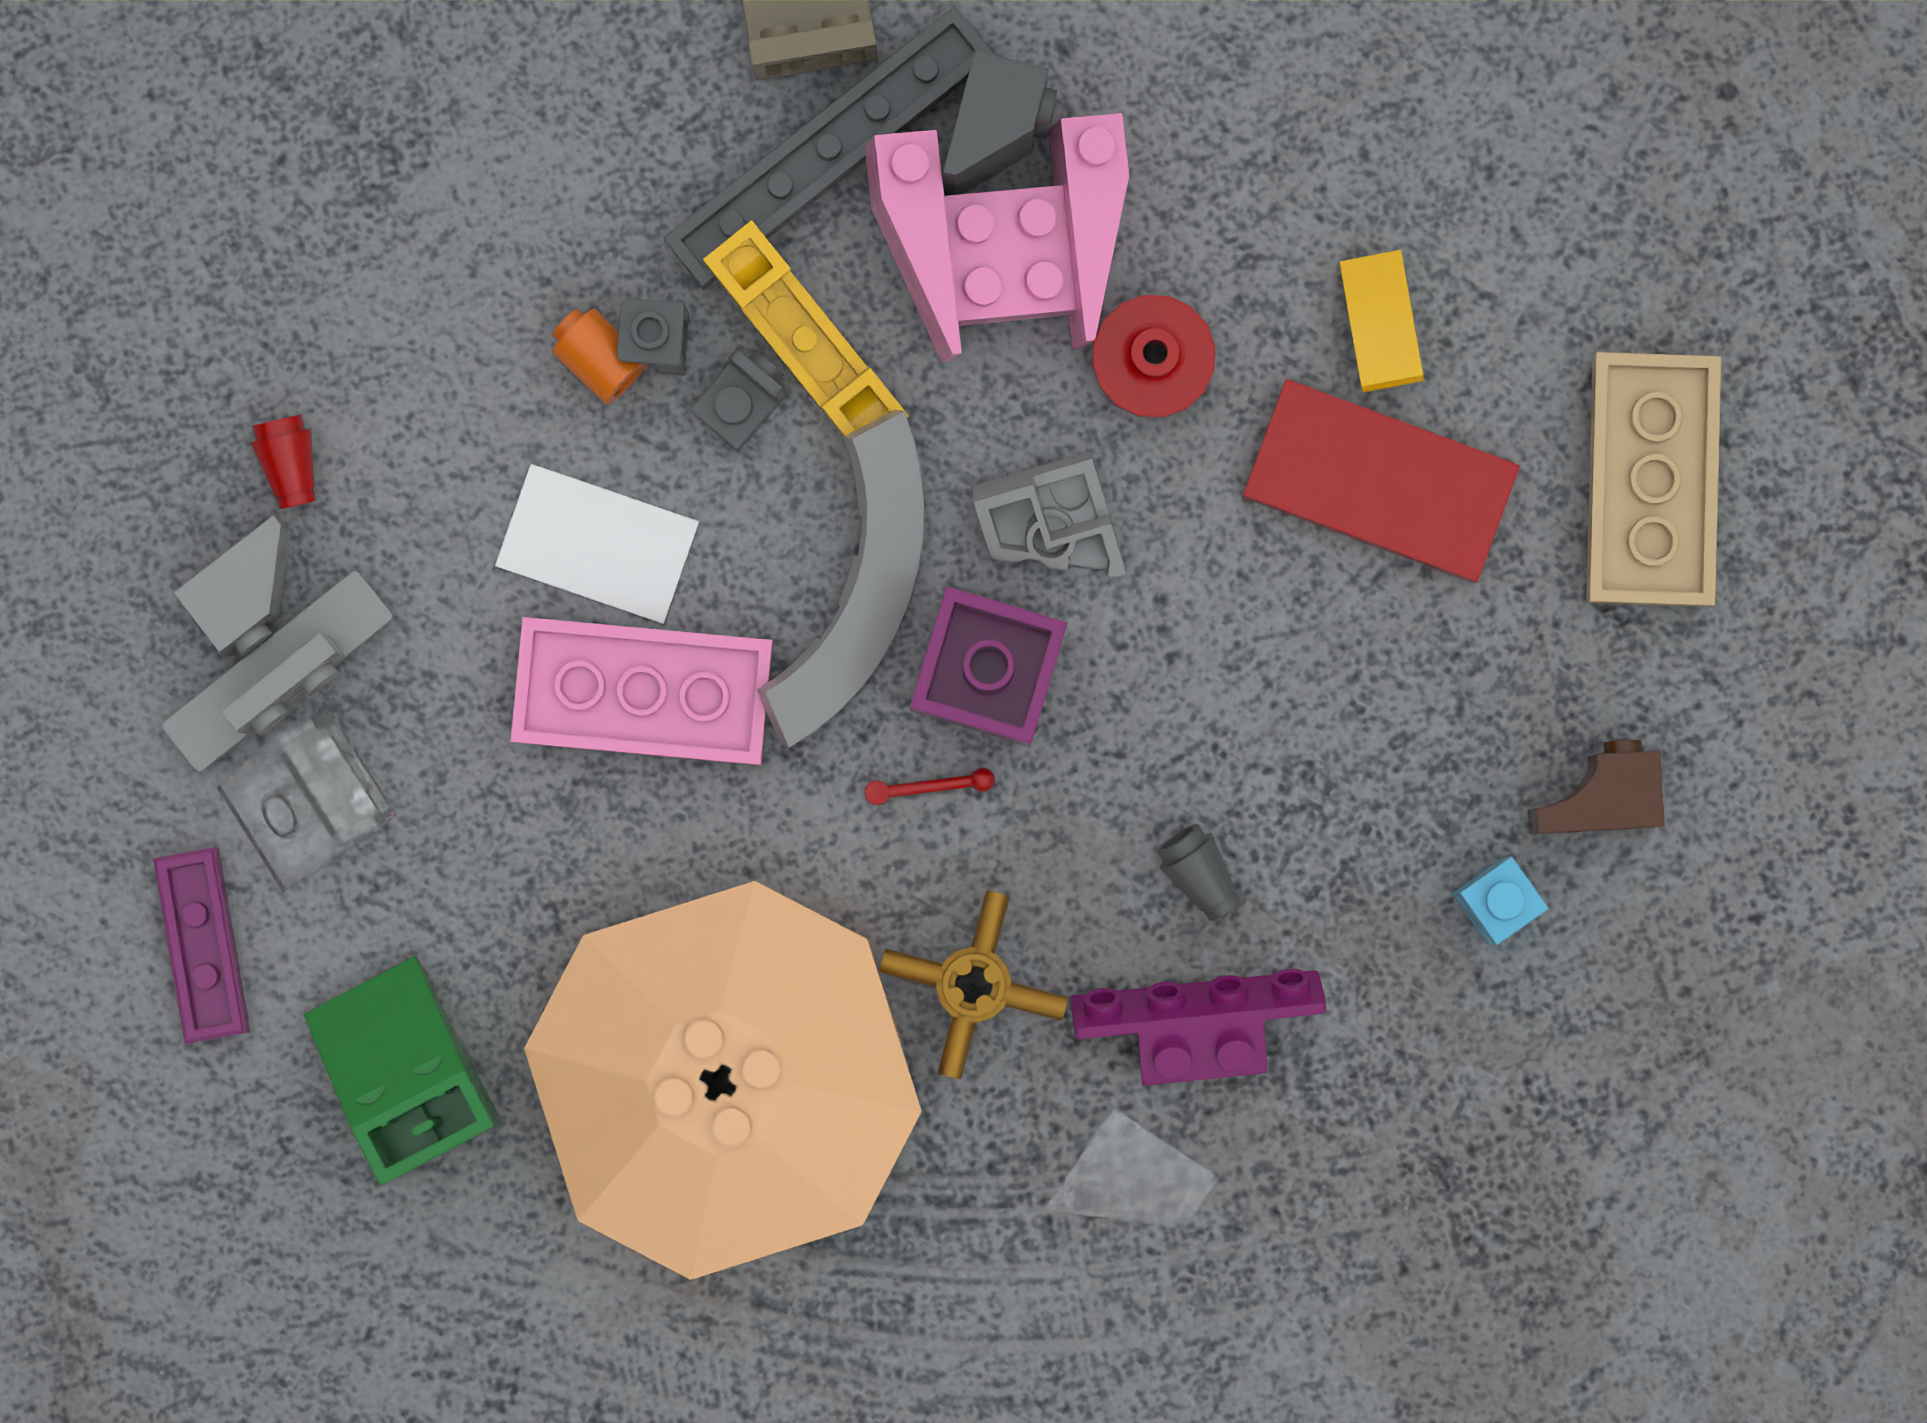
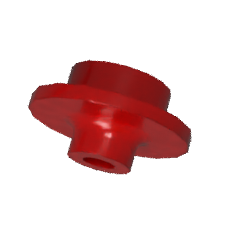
(1146, 387)

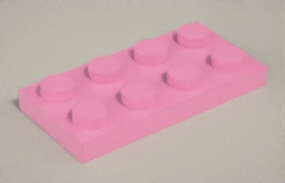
(641, 691)

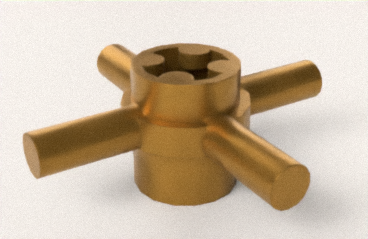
(965, 1013)

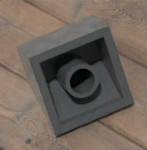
(997, 120)

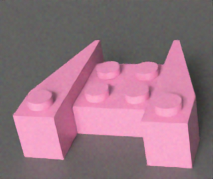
(1005, 249)

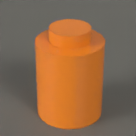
(589, 350)

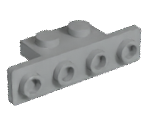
(278, 671)

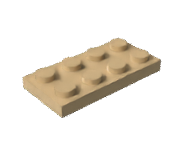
(1653, 479)

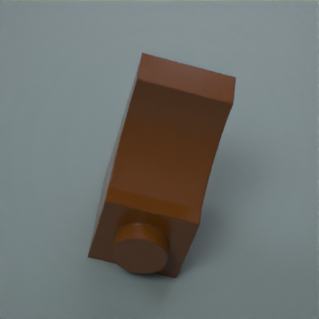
(1615, 794)

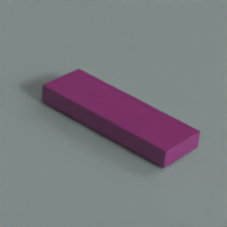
(201, 945)

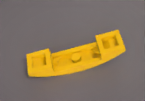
(799, 331)

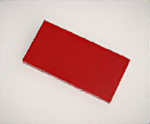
(1381, 481)

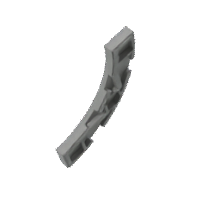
(876, 587)

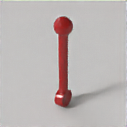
(879, 792)

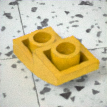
(1381, 321)

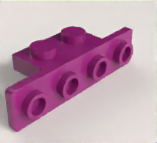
(1199, 1026)

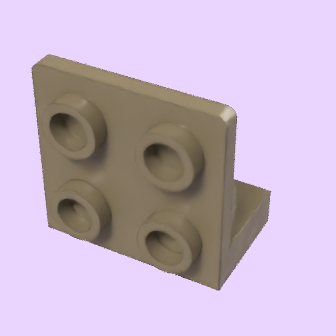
(808, 35)

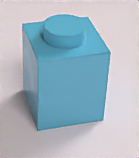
(1500, 901)

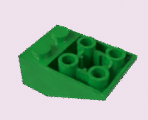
(400, 1071)

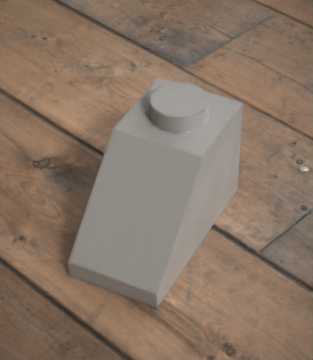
(241, 590)

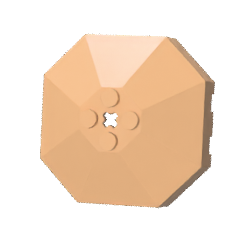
(813, 1063)

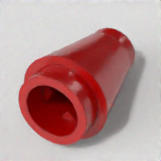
(286, 459)

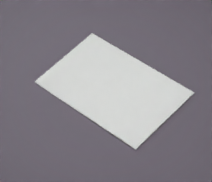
(597, 543)

